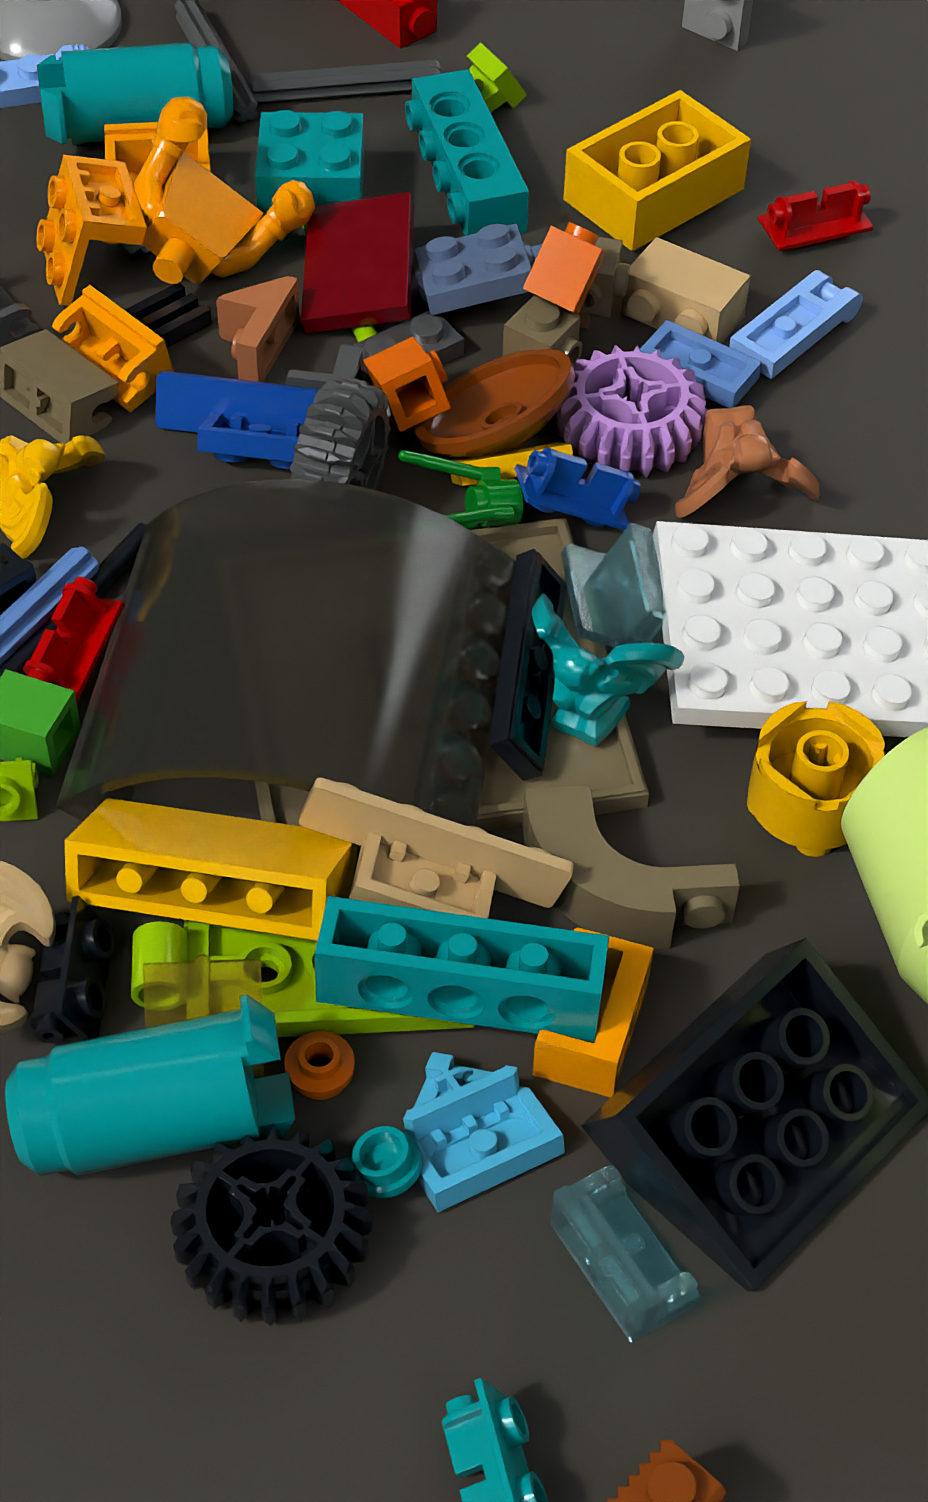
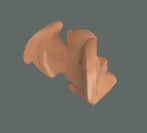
(735, 446)

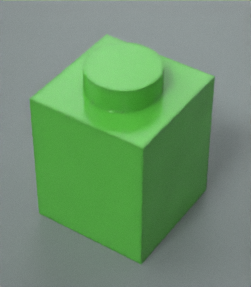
(36, 721)

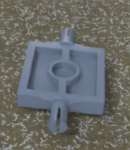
(473, 268)

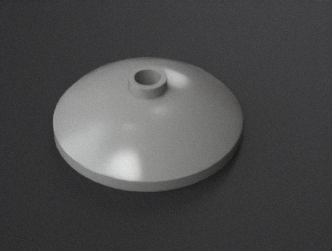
(47, 25)

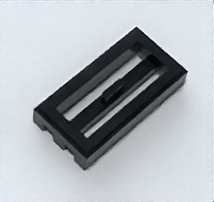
(170, 306)

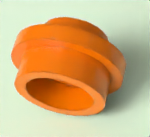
(323, 1081)

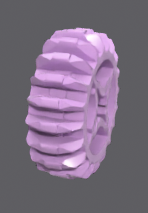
(632, 411)

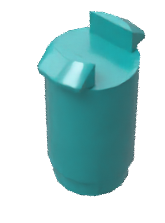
(129, 87)
(149, 1093)

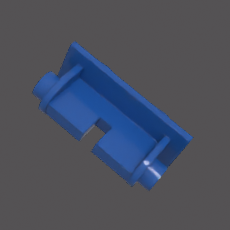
(555, 484)

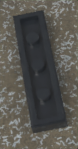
(526, 670)

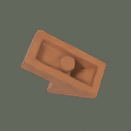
(259, 324)

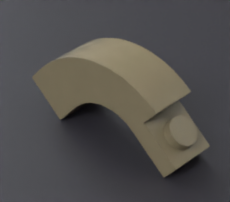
(614, 892)

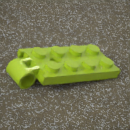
(288, 996)

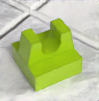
(494, 79)

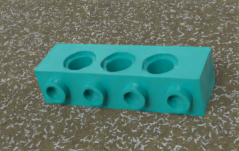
(466, 152)
(460, 968)

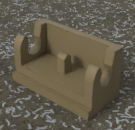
(55, 386)

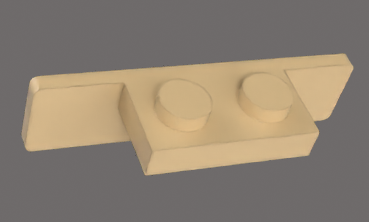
(429, 860)

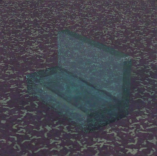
(618, 593)

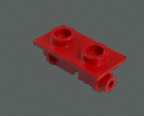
(805, 221)
(82, 631)

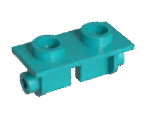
(490, 1439)

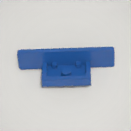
(234, 415)

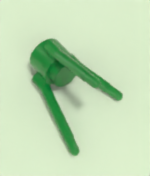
(488, 503)

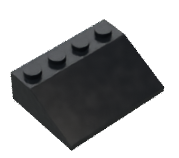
(761, 1113)

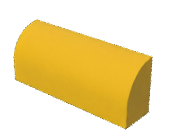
(207, 867)

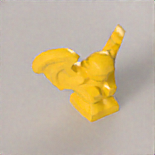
(23, 497)

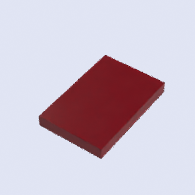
(358, 263)

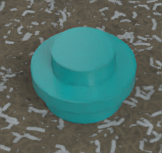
(387, 1161)

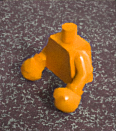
(196, 218)

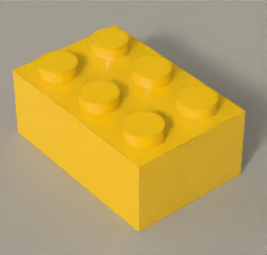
(656, 169)

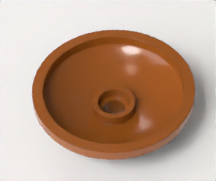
(499, 404)

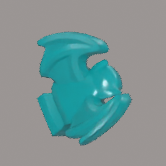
(592, 688)

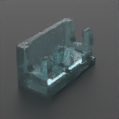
(621, 1254)

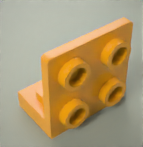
(86, 203)

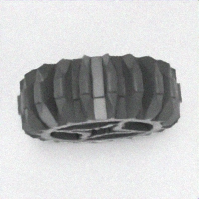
(344, 435)

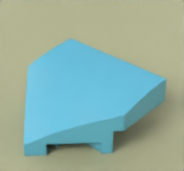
(476, 1130)

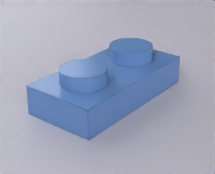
(721, 370)

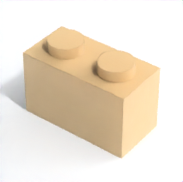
(686, 290)

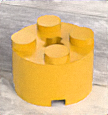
(809, 770)

